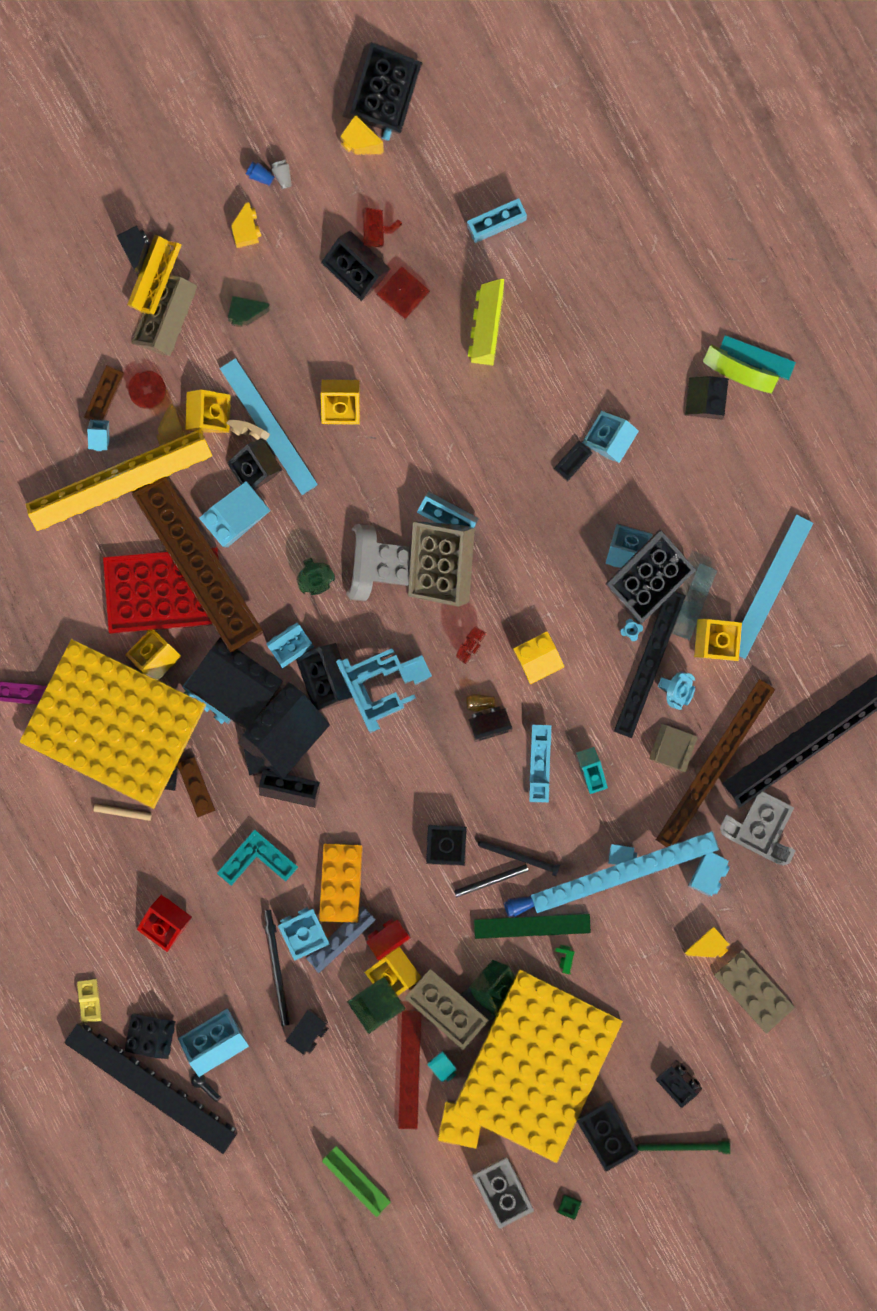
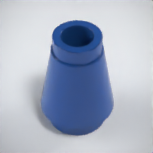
(259, 173)
(516, 906)

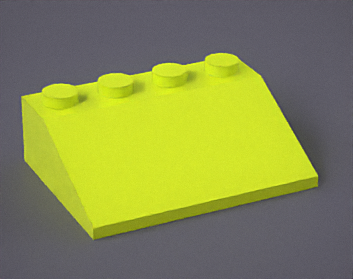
(487, 322)

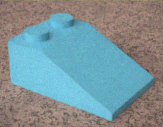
(234, 514)

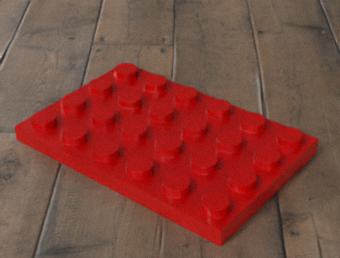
(149, 594)

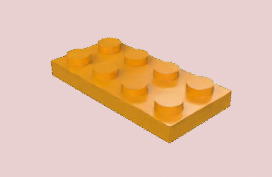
(341, 883)

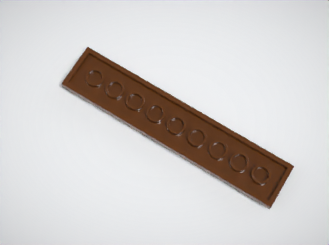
(197, 563)

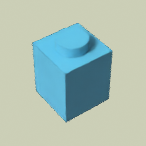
(98, 435)
(621, 854)

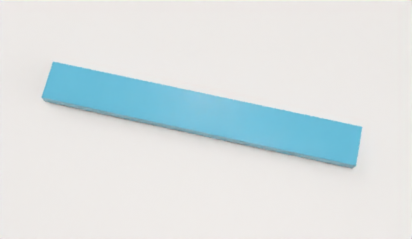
(265, 420)
(773, 582)

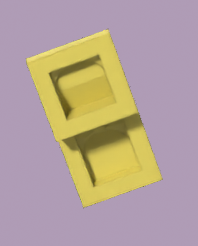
(89, 1001)

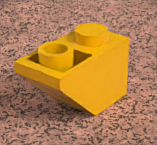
(244, 228)

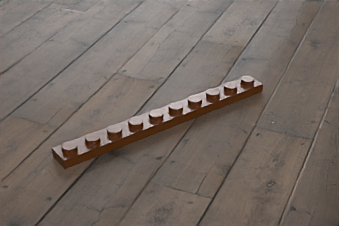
(715, 764)

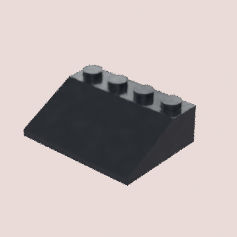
(382, 88)
(650, 577)
(233, 684)
(284, 731)

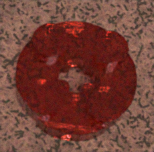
(151, 399)
(471, 645)

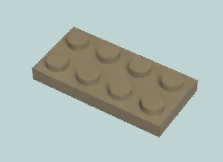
(754, 991)
(446, 1009)

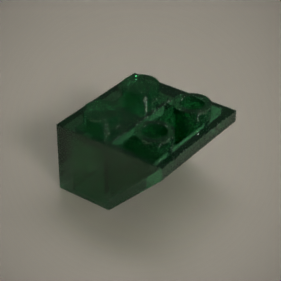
(376, 1005)

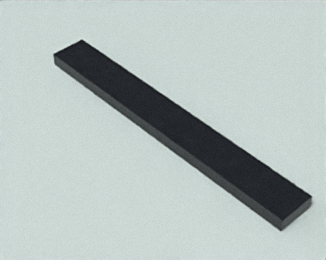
(649, 665)

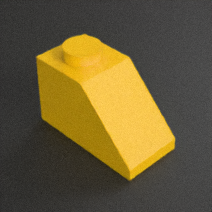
(708, 945)

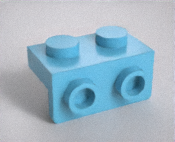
(289, 645)

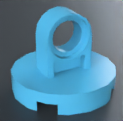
(678, 689)

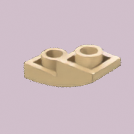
(246, 428)

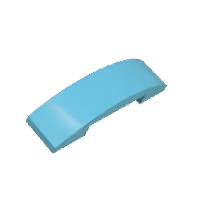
(540, 763)

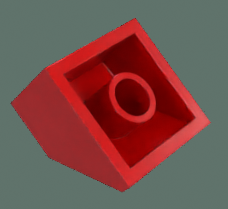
(164, 923)
(387, 939)

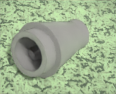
(282, 173)

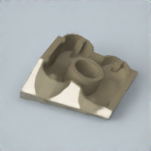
(673, 748)

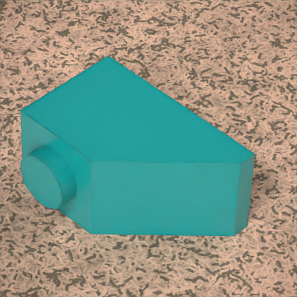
(592, 770)
(442, 1067)

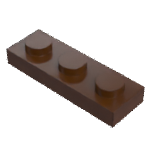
(104, 394)
(196, 787)

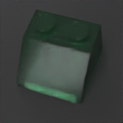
(492, 986)

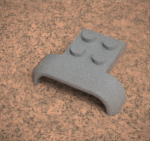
(376, 563)
(762, 829)

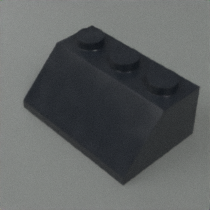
(355, 265)
(323, 677)

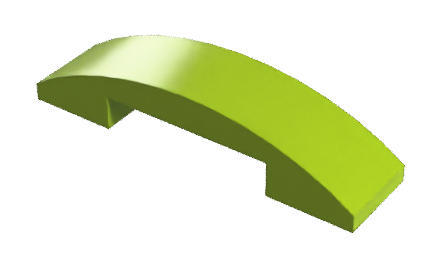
(740, 371)

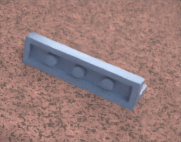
(340, 940)

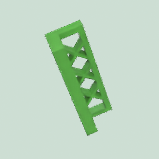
(356, 1181)

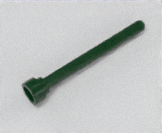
(722, 1146)

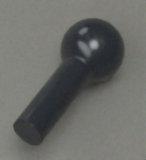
(200, 1082)

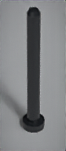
(520, 857)

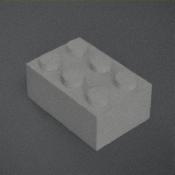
(502, 1192)

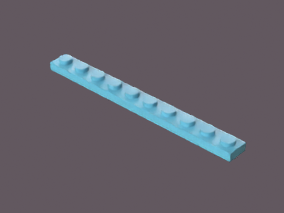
(625, 872)

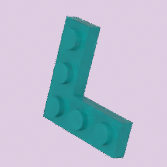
(255, 847)

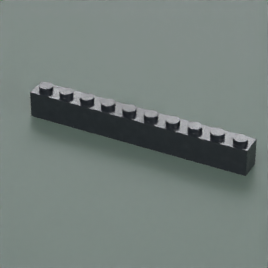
(803, 744)
(151, 1088)

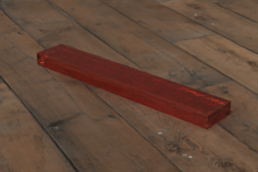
(409, 1070)

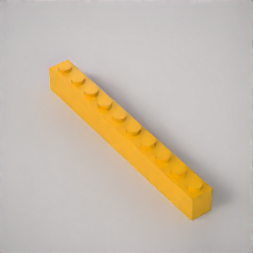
(118, 480)

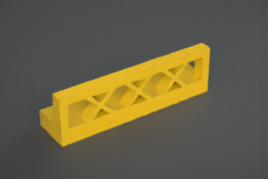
(152, 274)

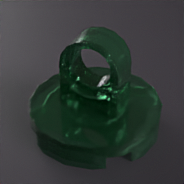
(315, 577)

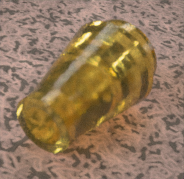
(479, 702)

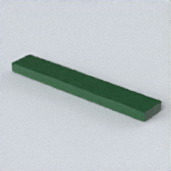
(532, 926)

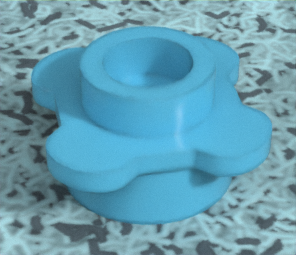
(626, 630)

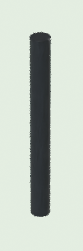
(491, 880)

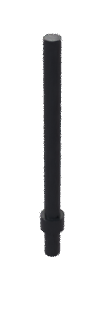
(270, 930)

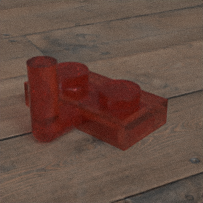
(373, 227)

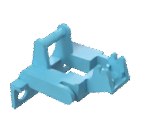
(412, 670)

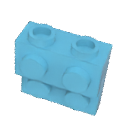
(303, 933)

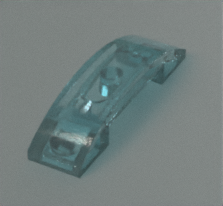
(694, 601)

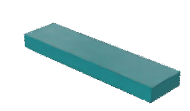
(758, 358)

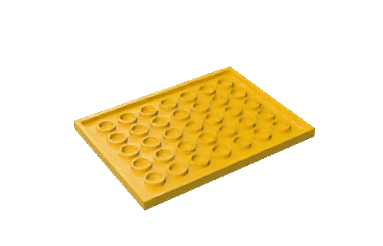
(112, 723)
(537, 1066)

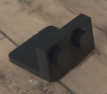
(150, 1036)

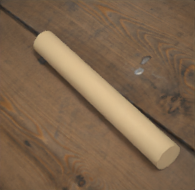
(122, 812)

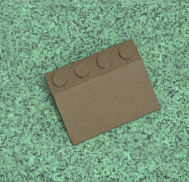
(441, 562)

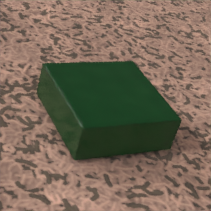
(569, 1207)

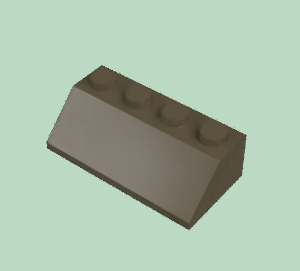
(161, 330)

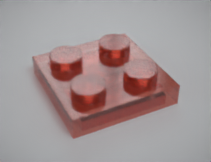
(403, 293)

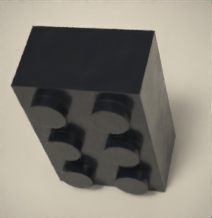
(607, 1136)

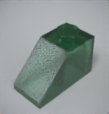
(246, 311)

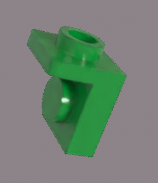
(566, 962)

